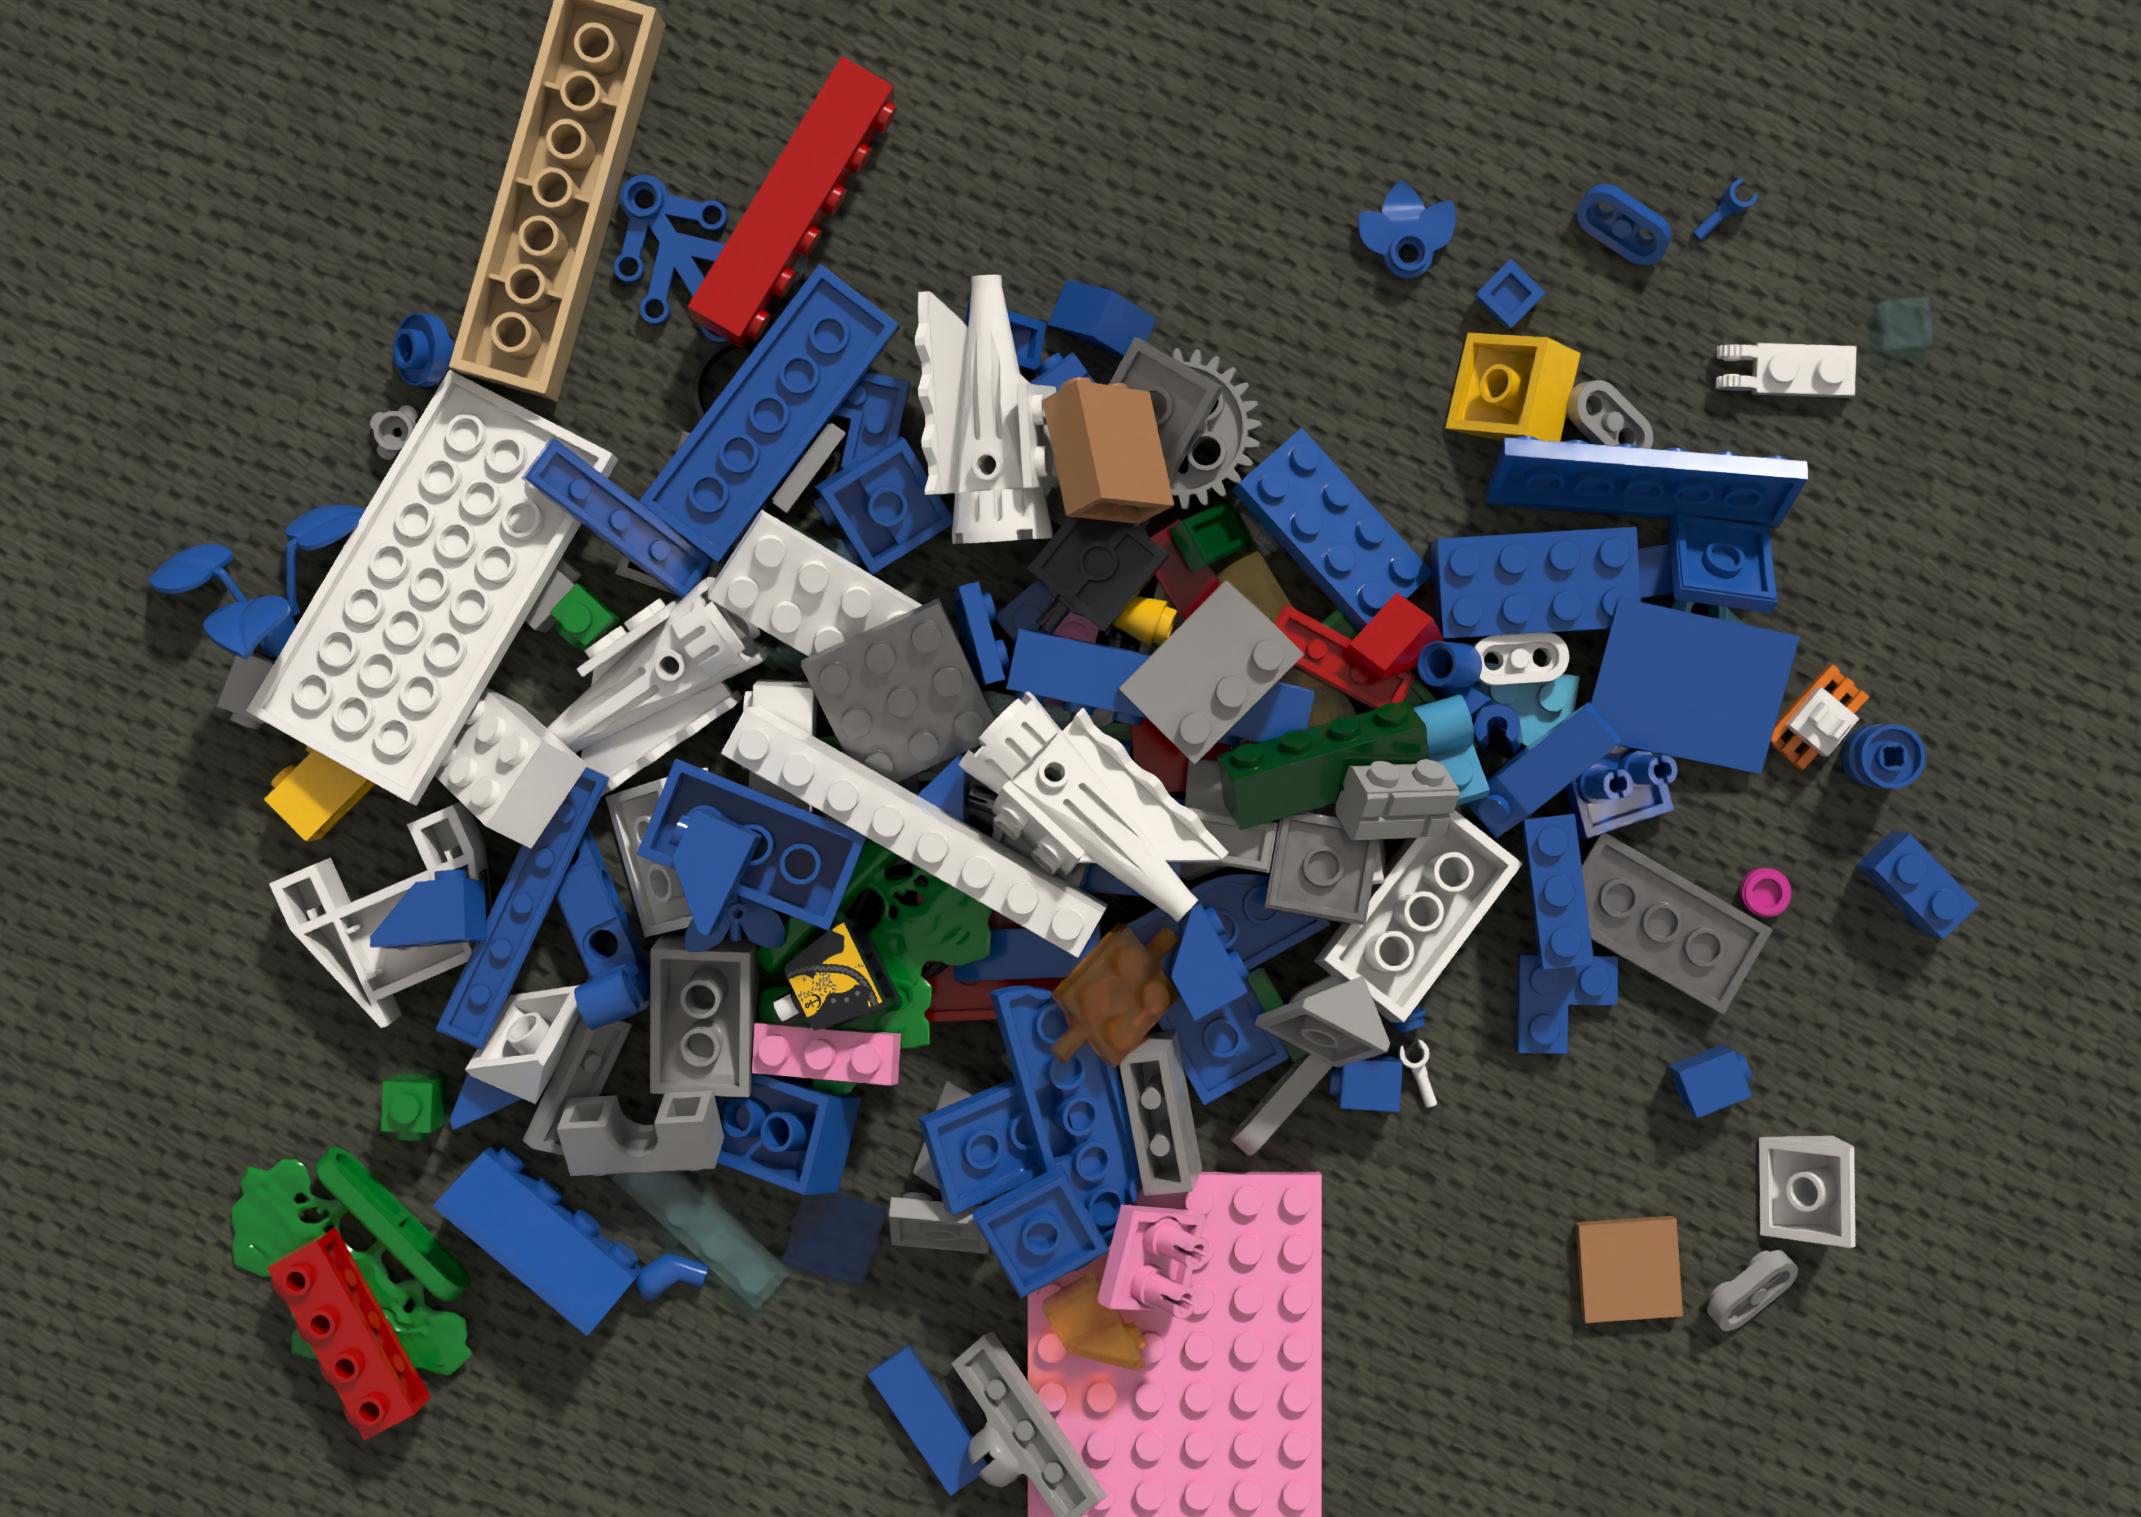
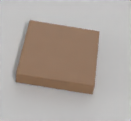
(1629, 1269)

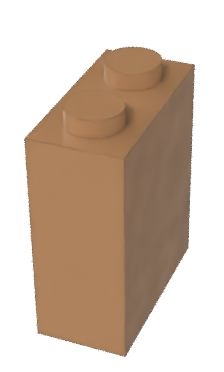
(1107, 451)

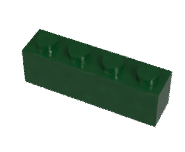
(1310, 765)

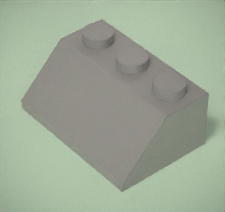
(1211, 671)

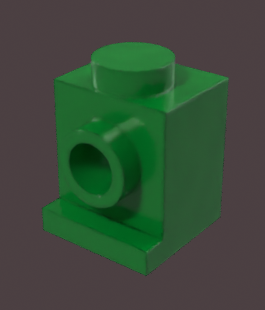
(583, 617)

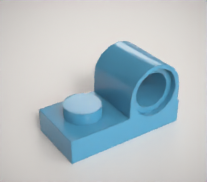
(1451, 743)

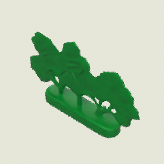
(942, 929)
(270, 1226)

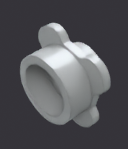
(384, 426)

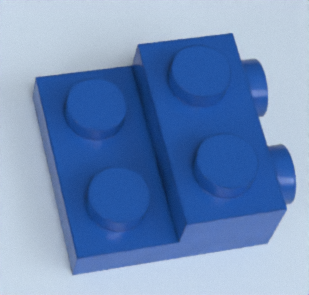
(882, 506)

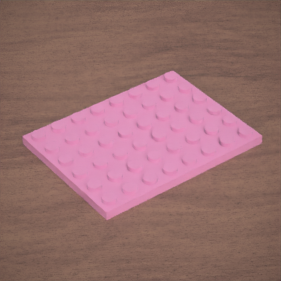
(1228, 1395)

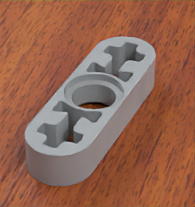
(1279, 1103)

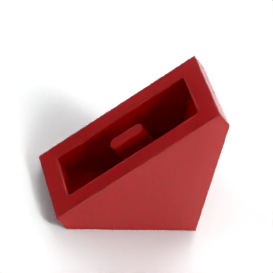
(1394, 638)

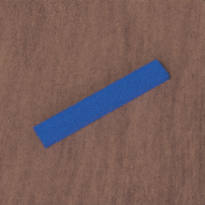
(519, 916)

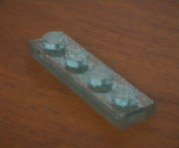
(707, 1232)

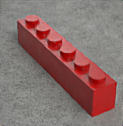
(793, 203)

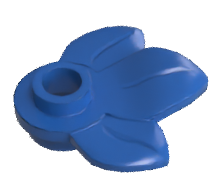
(1407, 224)

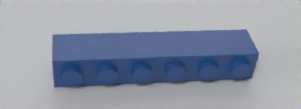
(1091, 675)

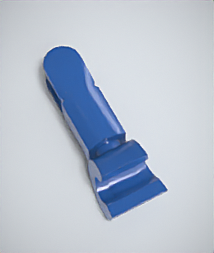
(1487, 715)

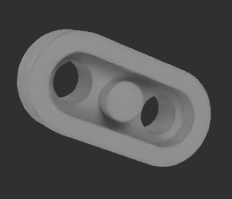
(1608, 416)
(1752, 1290)

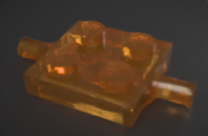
(1115, 995)

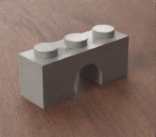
(604, 1141)

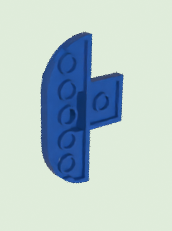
(1226, 1044)
(1038, 1120)

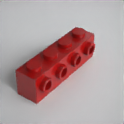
(349, 1334)

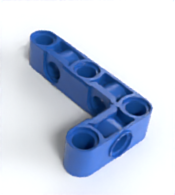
(590, 904)

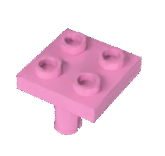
(1153, 1260)

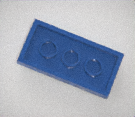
(1331, 529)

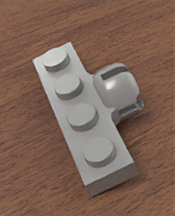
(1023, 1433)

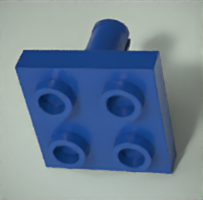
(1621, 790)

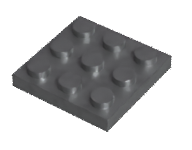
(901, 694)

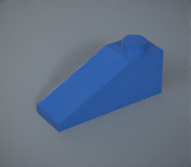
(1544, 769)

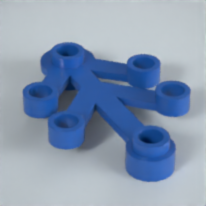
(674, 248)

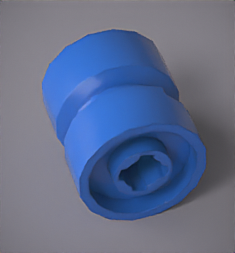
(1883, 756)

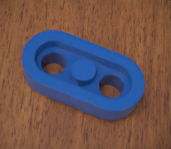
(1621, 226)

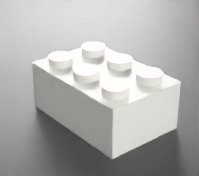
(509, 768)

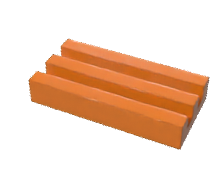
(1843, 686)

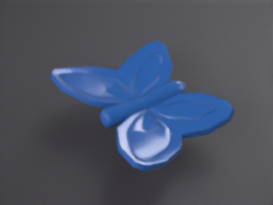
(757, 920)

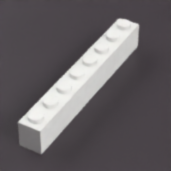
(914, 829)

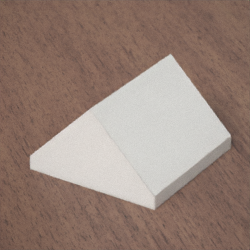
(527, 1042)
(1807, 1189)

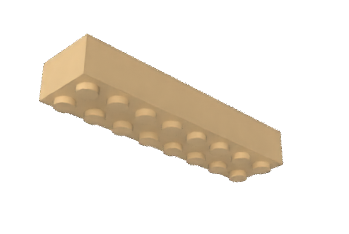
(558, 194)

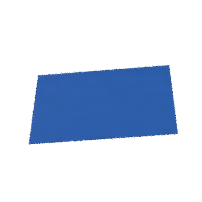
(1693, 684)

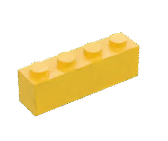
(316, 794)

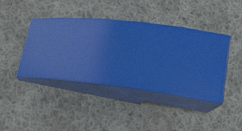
(1023, 955)

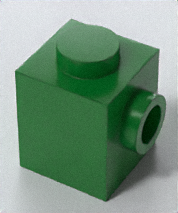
(413, 1105)

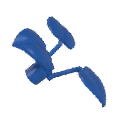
(268, 618)

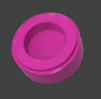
(1764, 892)

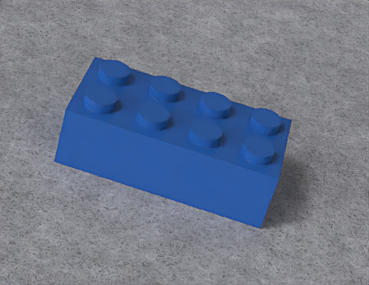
(1532, 581)
(799, 861)

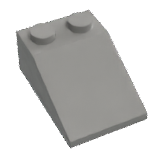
(703, 1016)

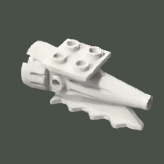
(983, 420)
(657, 683)
(1088, 802)

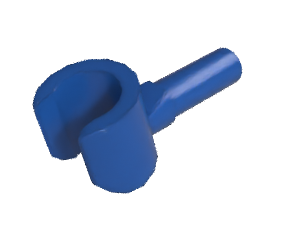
(1728, 206)

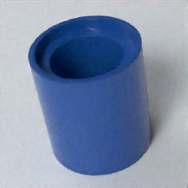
(1434, 659)

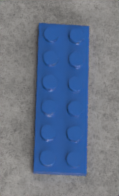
(770, 413)
(1644, 481)

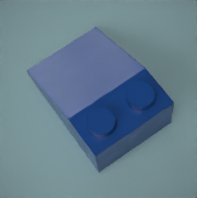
(788, 1133)

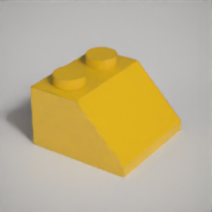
(1512, 387)

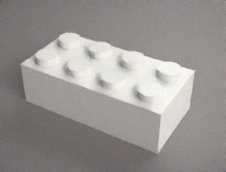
(1420, 915)

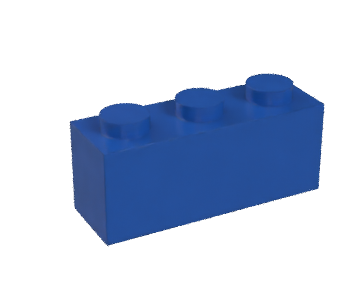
(1557, 892)

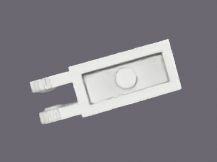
(1792, 369)

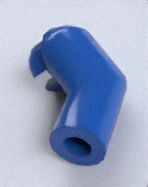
(667, 1271)

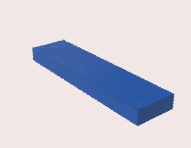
(617, 518)

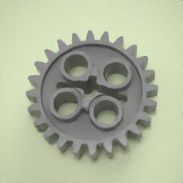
(1225, 426)

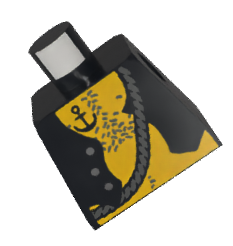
(837, 979)

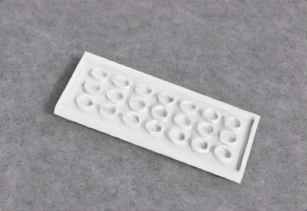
(425, 592)

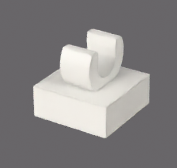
(1822, 721)

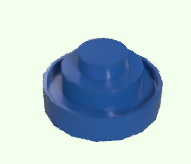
(422, 349)

